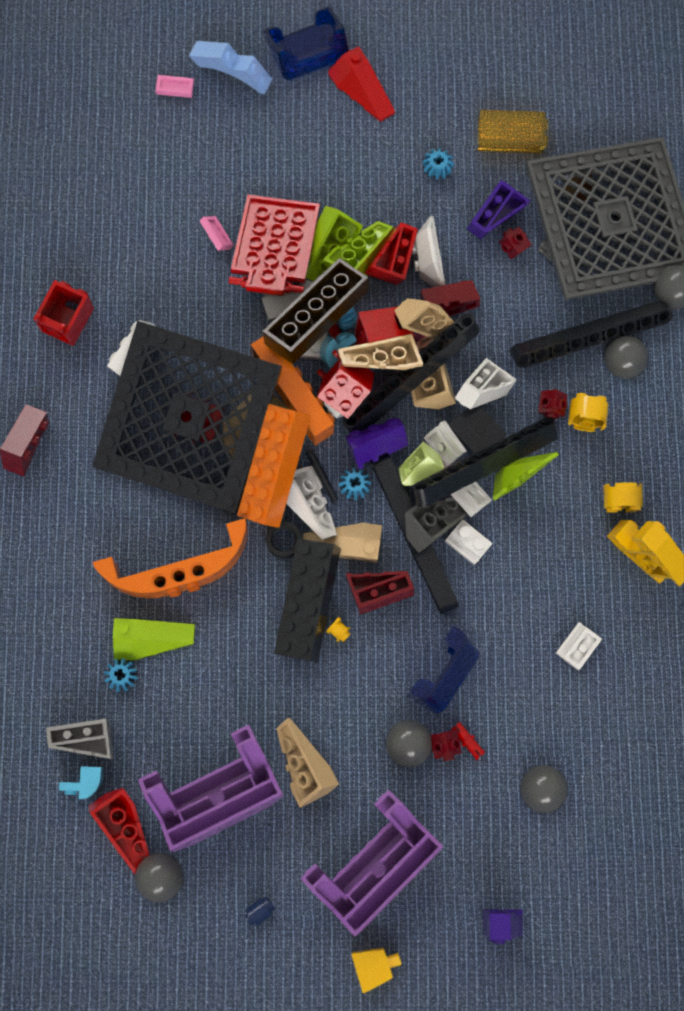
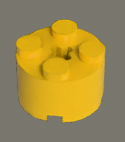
(588, 412)
(623, 496)

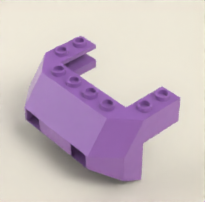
(215, 799)
(378, 869)

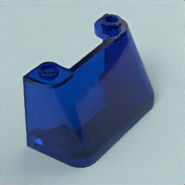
(308, 47)
(438, 695)

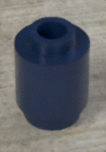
(259, 911)

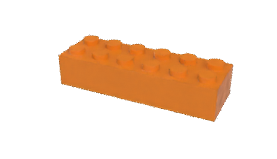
(297, 393)
(273, 466)

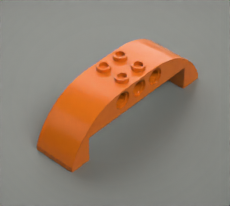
(146, 583)

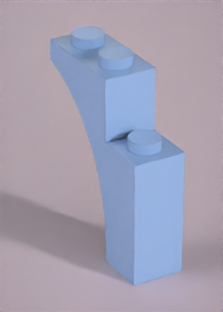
(224, 59)

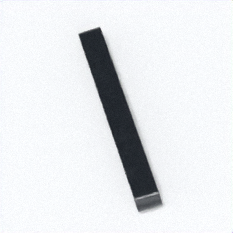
(590, 334)
(405, 381)
(484, 462)
(426, 560)

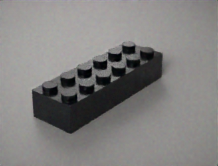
(307, 600)

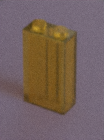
(512, 131)

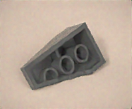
(430, 522)

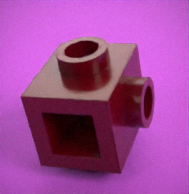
(514, 242)
(553, 404)
(446, 745)

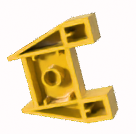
(650, 549)

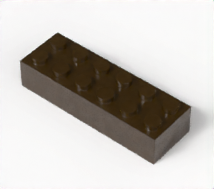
(315, 311)

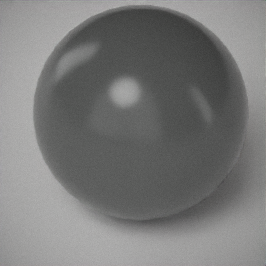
(670, 287)
(626, 357)
(408, 743)
(544, 789)
(159, 877)

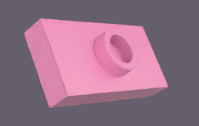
(174, 86)
(216, 233)

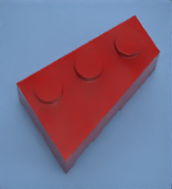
(394, 255)

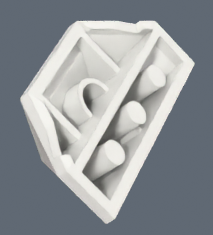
(427, 254)

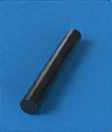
(322, 476)

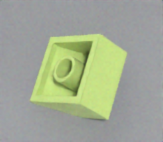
(420, 465)

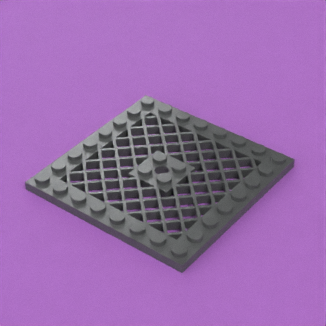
(648, 152)

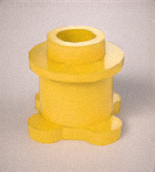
(339, 630)

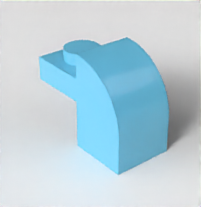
(329, 344)
(90, 783)

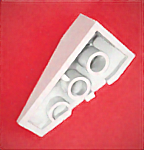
(307, 502)

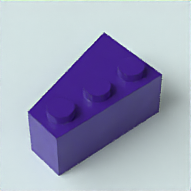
(498, 208)
(375, 441)
(502, 924)

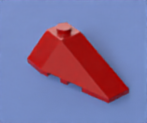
(358, 80)
(120, 823)

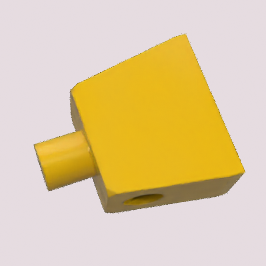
(374, 967)

